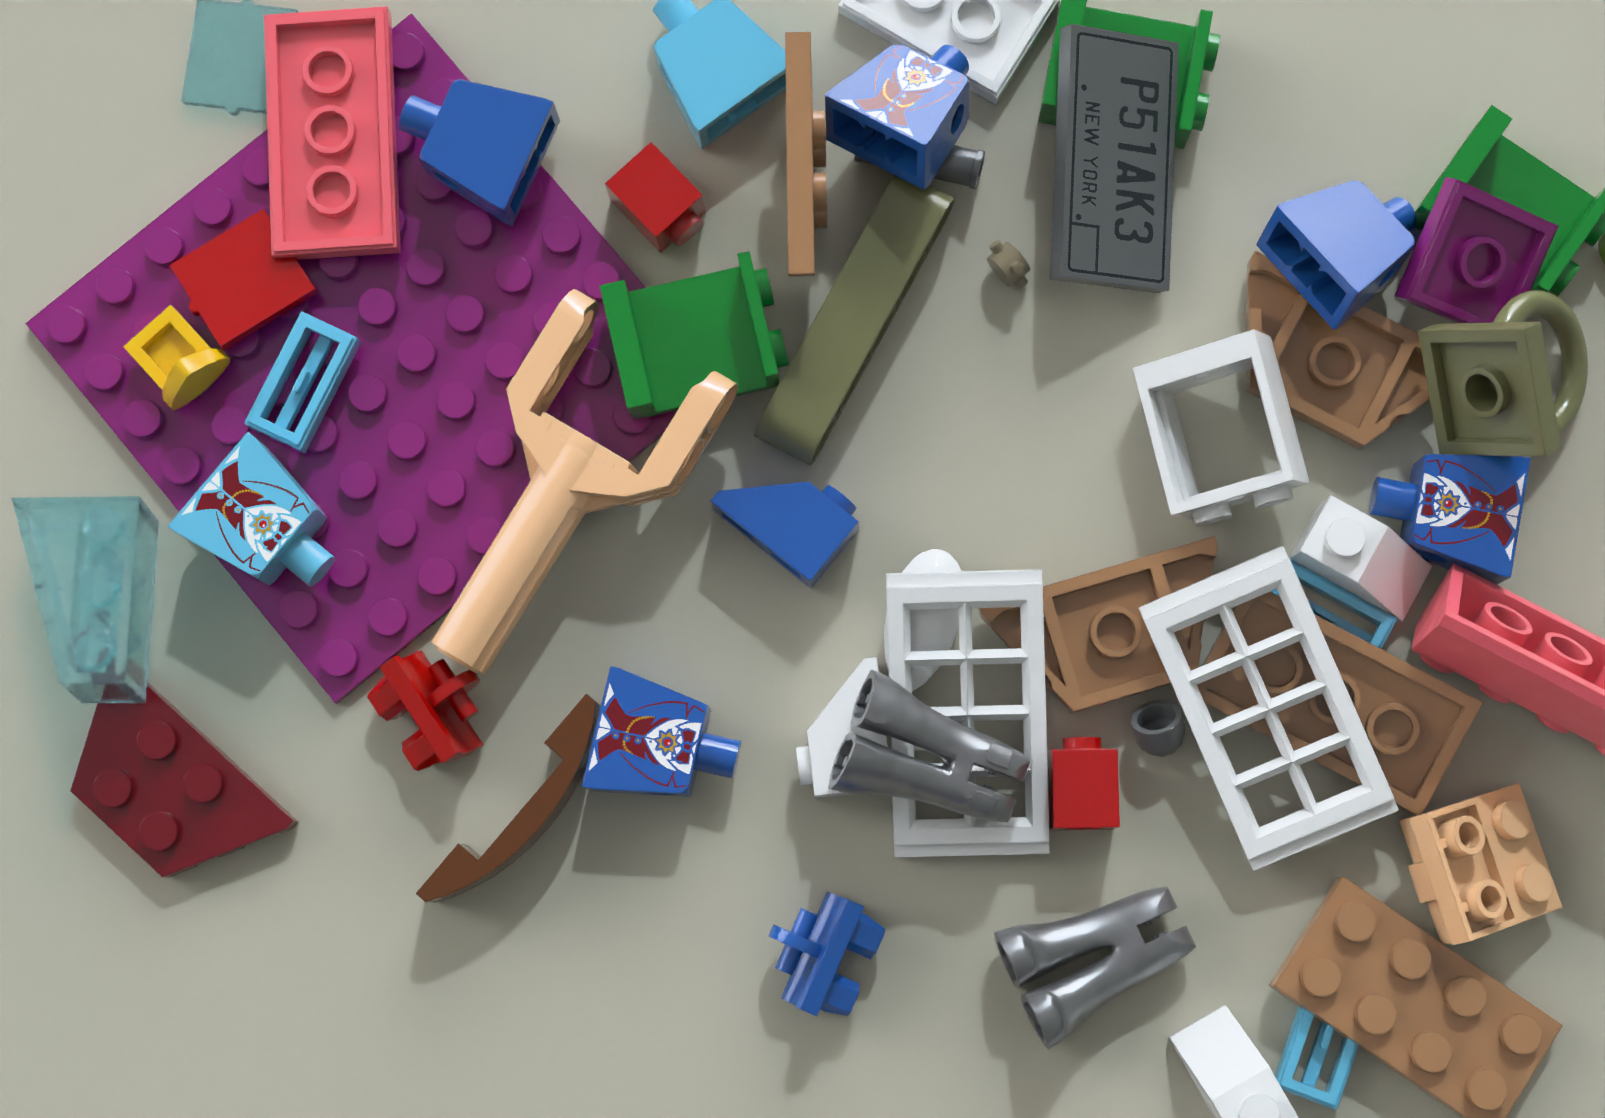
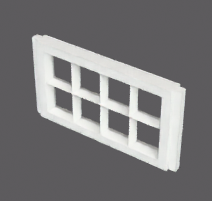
(962, 592)
(1317, 820)

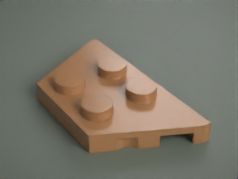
(804, 152)
(1342, 379)
(1096, 633)

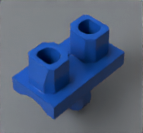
(816, 949)

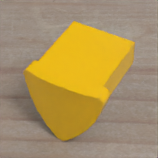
(176, 358)

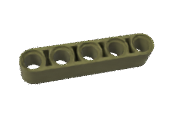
(853, 319)

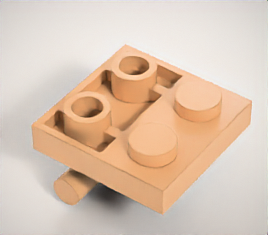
(1479, 865)

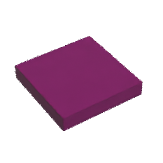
(1474, 255)

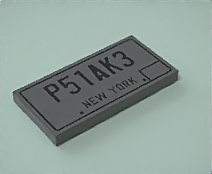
(1114, 159)

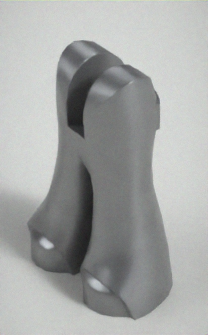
(874, 769)
(1066, 1003)

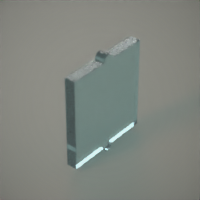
(228, 56)

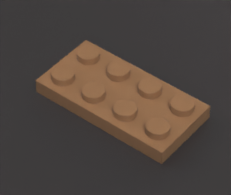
(1406, 713)
(1415, 1004)

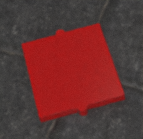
(239, 282)

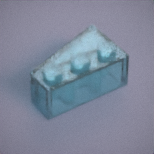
(94, 589)

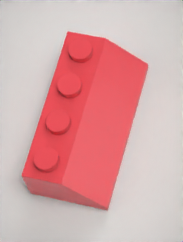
(1516, 653)

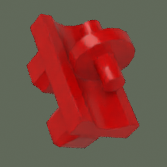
(436, 704)

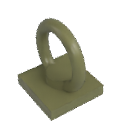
(1494, 379)

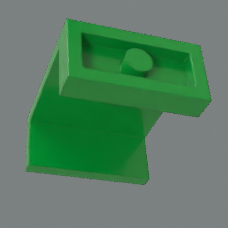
(1196, 53)
(1515, 176)
(689, 328)

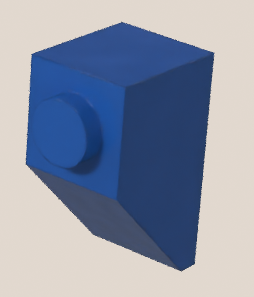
(792, 524)

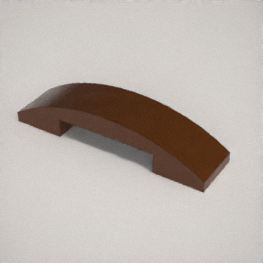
(467, 869)

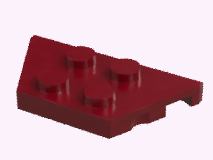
(170, 787)

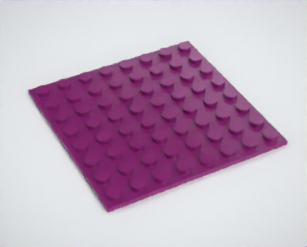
(421, 434)

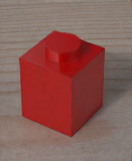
(657, 198)
(1083, 786)

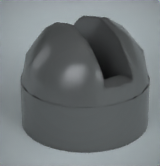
(1158, 727)

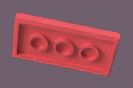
(331, 133)

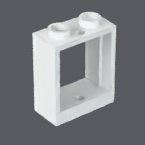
(1199, 366)

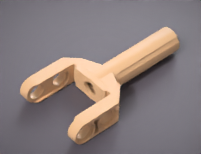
(567, 481)

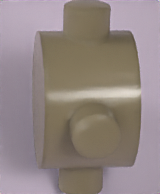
(1008, 264)

